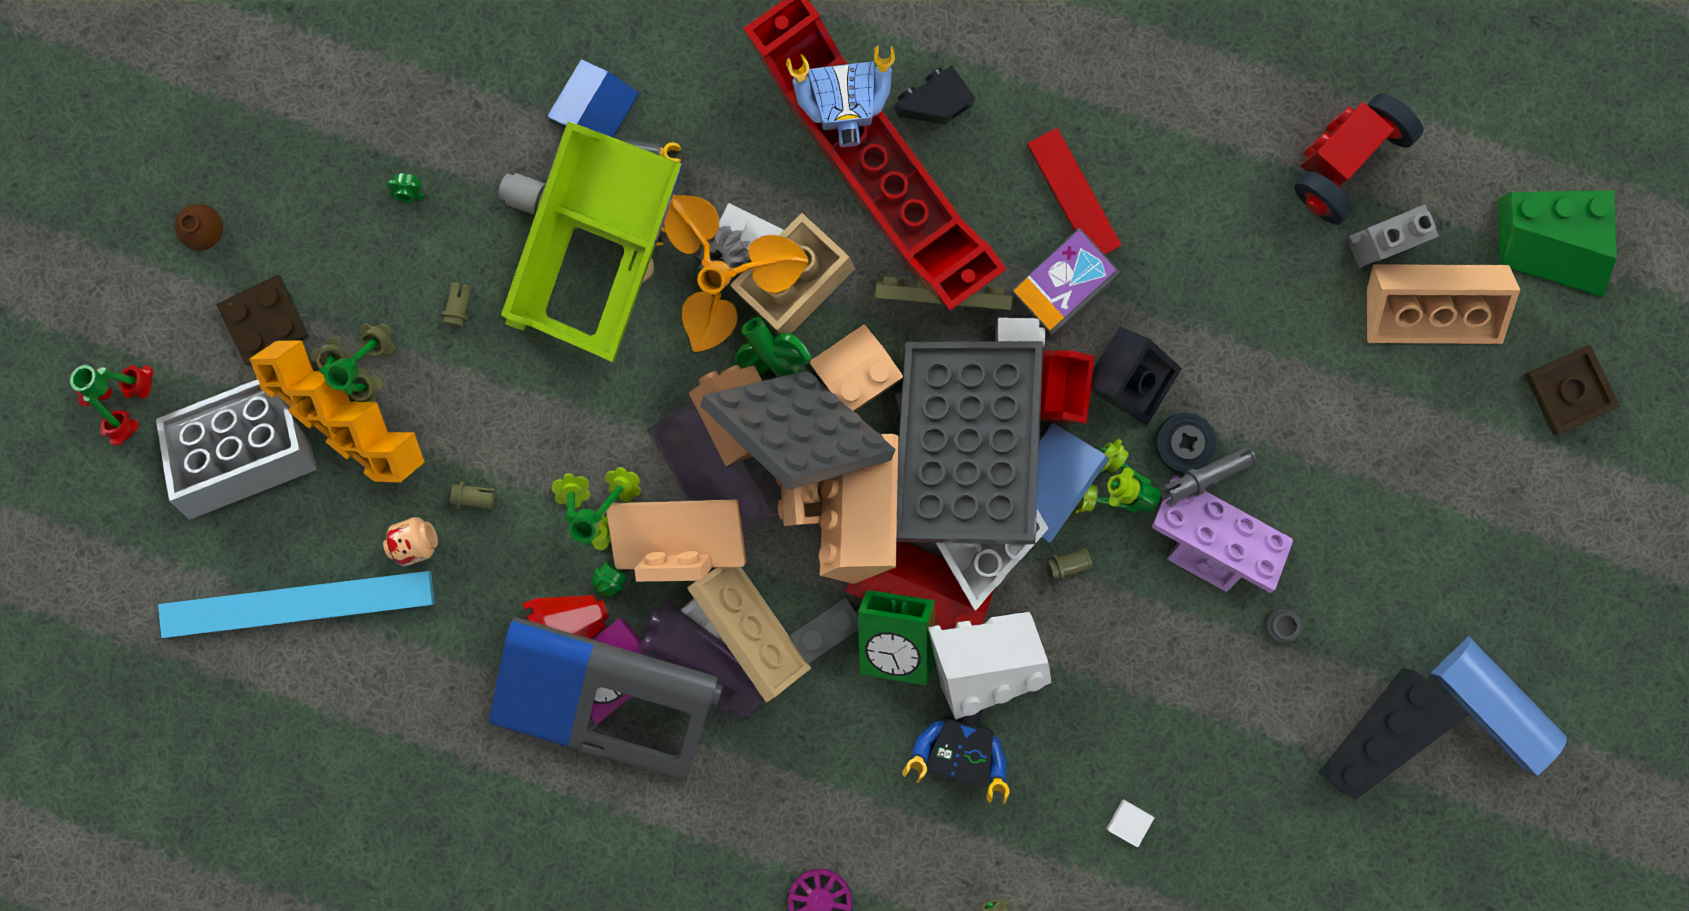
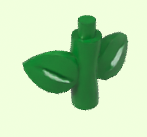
(765, 352)

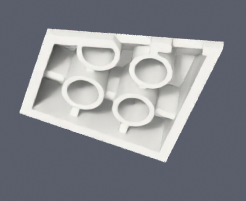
(984, 566)
(989, 662)

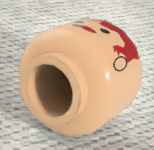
(410, 541)

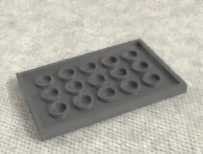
(969, 442)

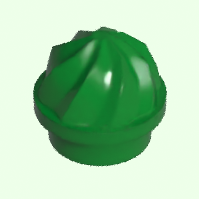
(608, 580)

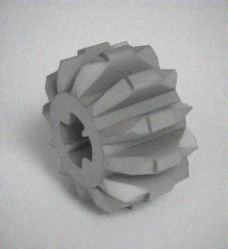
(728, 248)

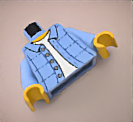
(844, 94)

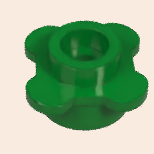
(405, 188)

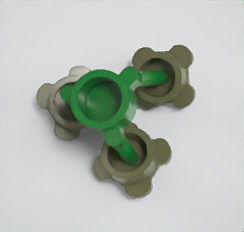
(340, 366)

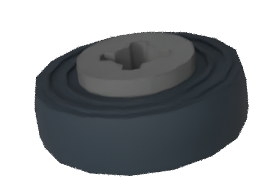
(1174, 448)

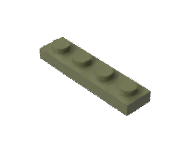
(895, 288)

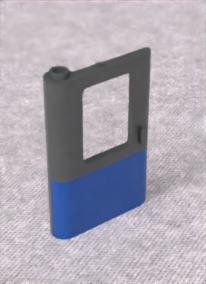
(551, 685)

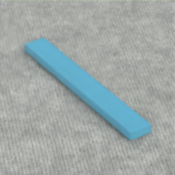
(296, 604)

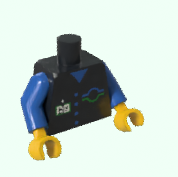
(961, 752)

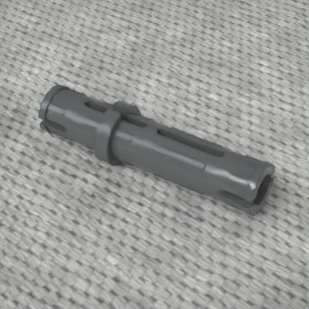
(1196, 481)

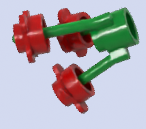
(92, 386)

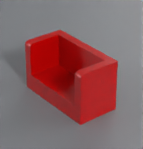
(1066, 386)

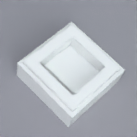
(1130, 823)

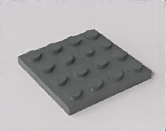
(797, 429)

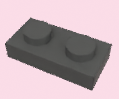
(826, 630)

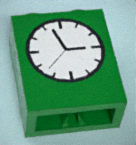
(896, 637)

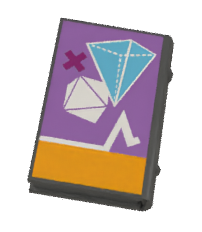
(1066, 282)

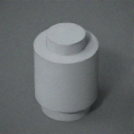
(521, 192)

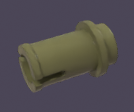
(456, 307)
(472, 496)
(1069, 564)

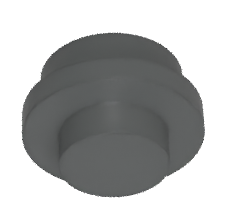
(1284, 625)

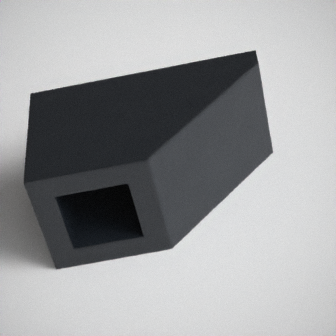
(938, 100)

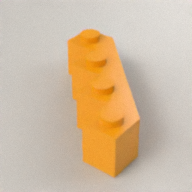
(351, 427)

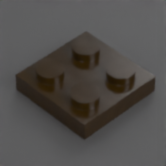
(262, 317)
(1572, 390)

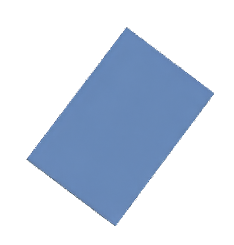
(1064, 476)

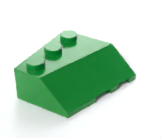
(1560, 236)

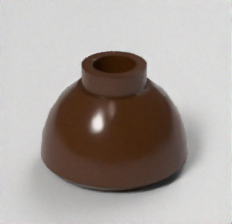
(198, 227)

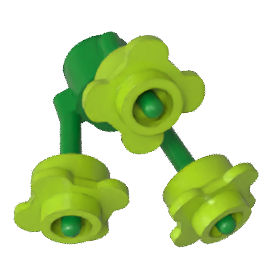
(1126, 490)

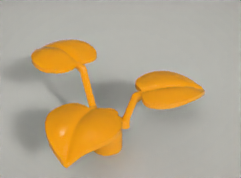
(775, 266)

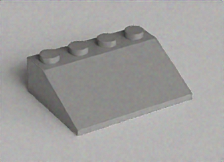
(231, 449)

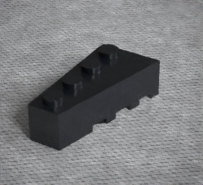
(1391, 732)

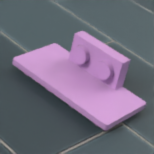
(1222, 542)

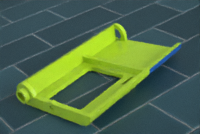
(608, 192)

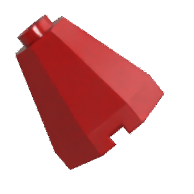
(571, 614)

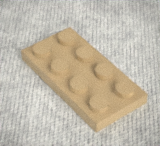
(749, 630)

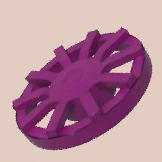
(820, 897)

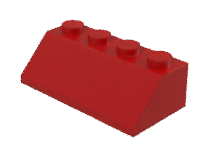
(925, 577)

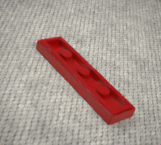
(1072, 190)

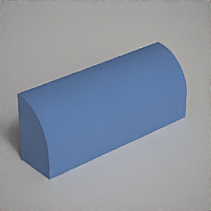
(1500, 707)

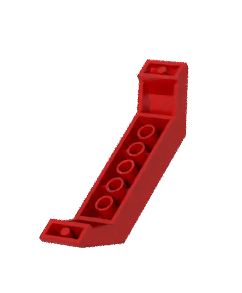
(881, 169)

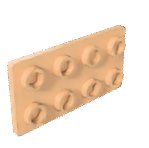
(676, 538)

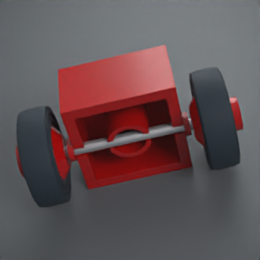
(1346, 147)

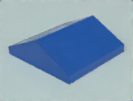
(594, 100)

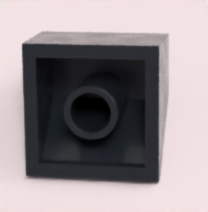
(1134, 375)

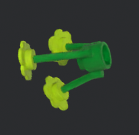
(590, 525)

